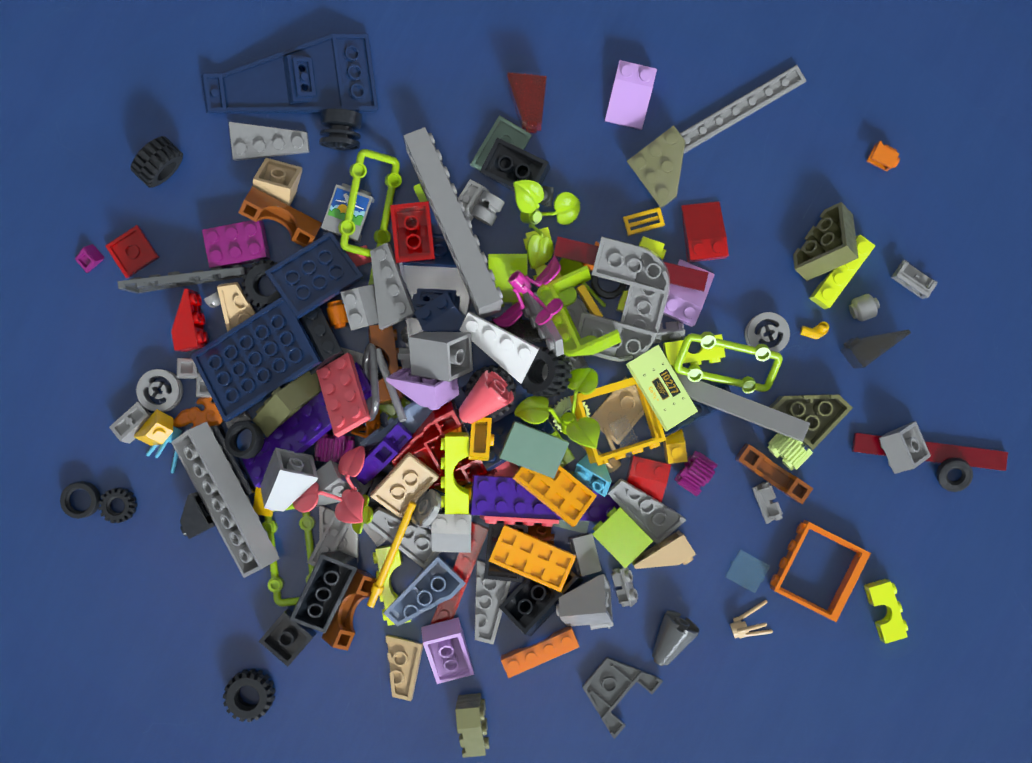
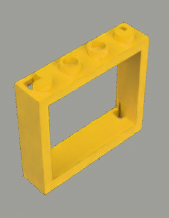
(654, 424)

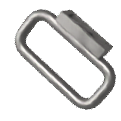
(369, 365)

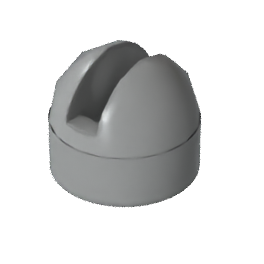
(213, 300)

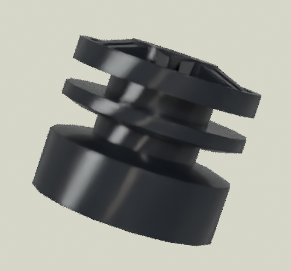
(340, 126)

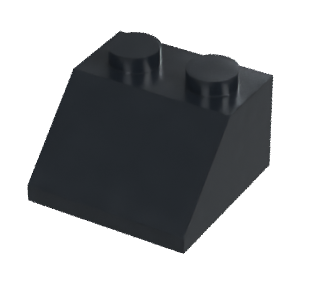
(195, 517)

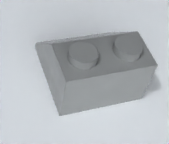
(905, 447)
(451, 533)

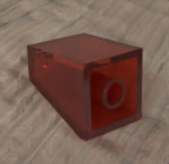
(528, 98)

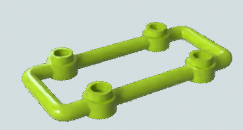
(392, 180)
(708, 341)
(276, 583)

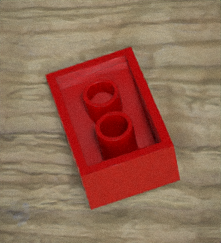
(412, 232)
(704, 232)
(649, 476)

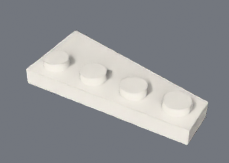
(502, 346)

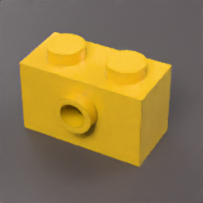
(481, 439)

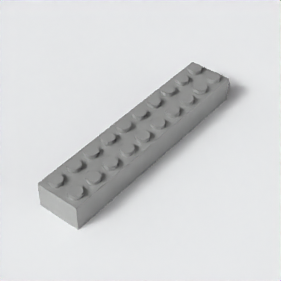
(453, 223)

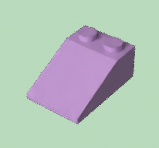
(630, 94)
(685, 303)
(423, 390)
(447, 650)

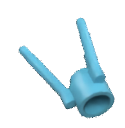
(176, 433)

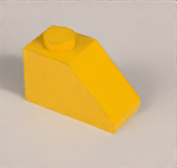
(155, 429)
(675, 448)

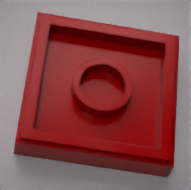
(132, 251)

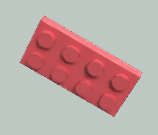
(343, 395)

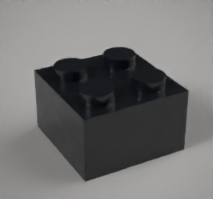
(287, 638)

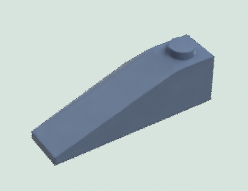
(415, 417)
(429, 588)

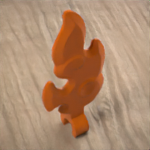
(196, 416)

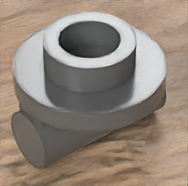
(548, 196)

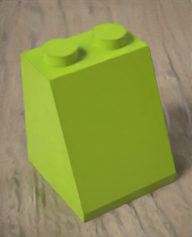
(503, 267)
(621, 536)

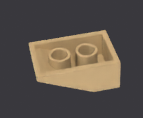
(669, 552)

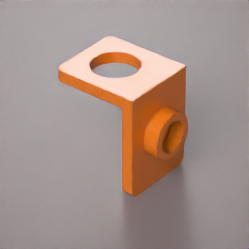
(370, 427)

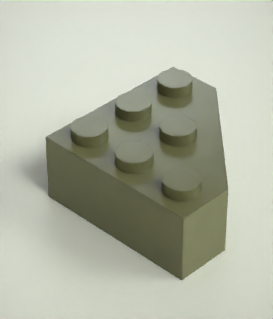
(661, 165)
(827, 244)
(286, 402)
(820, 411)
(472, 725)

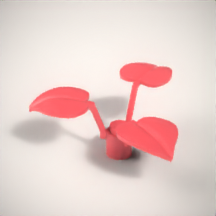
(352, 502)

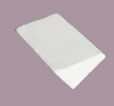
(470, 197)

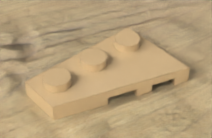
(234, 304)
(404, 662)

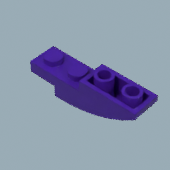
(384, 452)

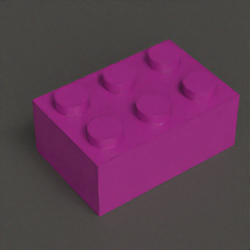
(236, 244)

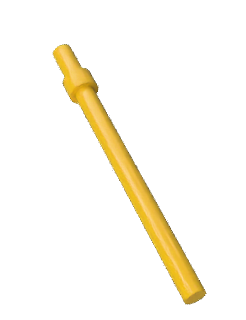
(377, 587)

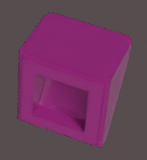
(89, 257)

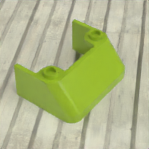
(564, 290)

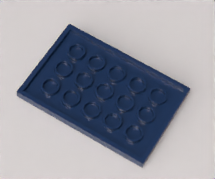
(255, 359)

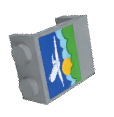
(337, 210)

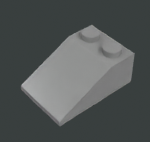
(332, 482)

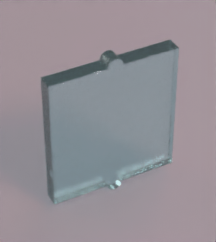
(747, 571)

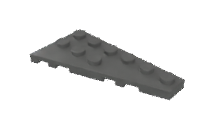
(178, 279)

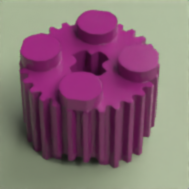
(333, 447)
(696, 473)

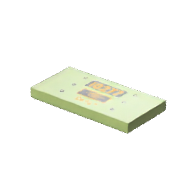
(661, 387)

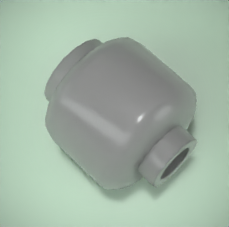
(864, 307)

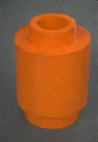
(337, 314)

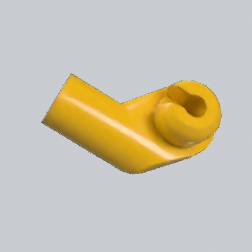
(816, 332)

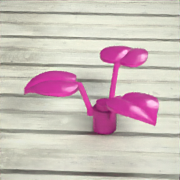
(522, 285)

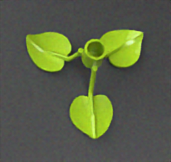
(528, 195)
(586, 429)

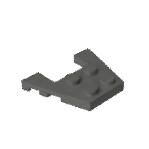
(610, 684)

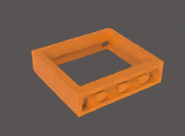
(846, 585)

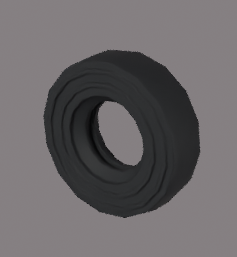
(952, 463)

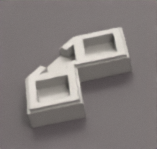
(187, 370)

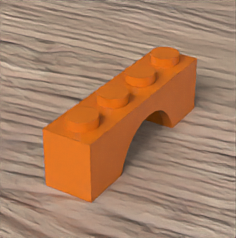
(541, 652)

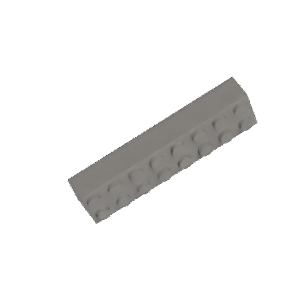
(225, 499)

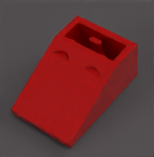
(188, 324)

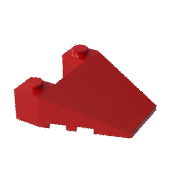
(427, 445)

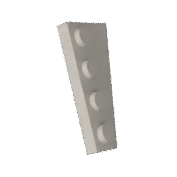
(261, 141)
(390, 290)
(546, 331)
(646, 511)
(415, 542)
(489, 597)

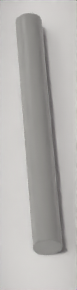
(391, 389)

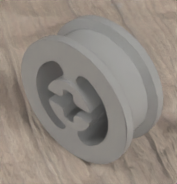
(782, 328)
(147, 383)

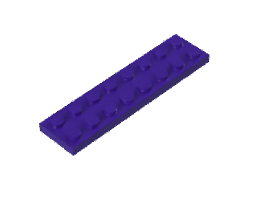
(298, 431)
(509, 499)

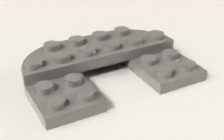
(644, 303)

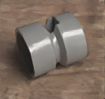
(487, 208)

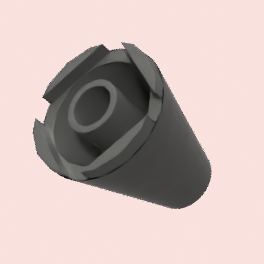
(673, 637)

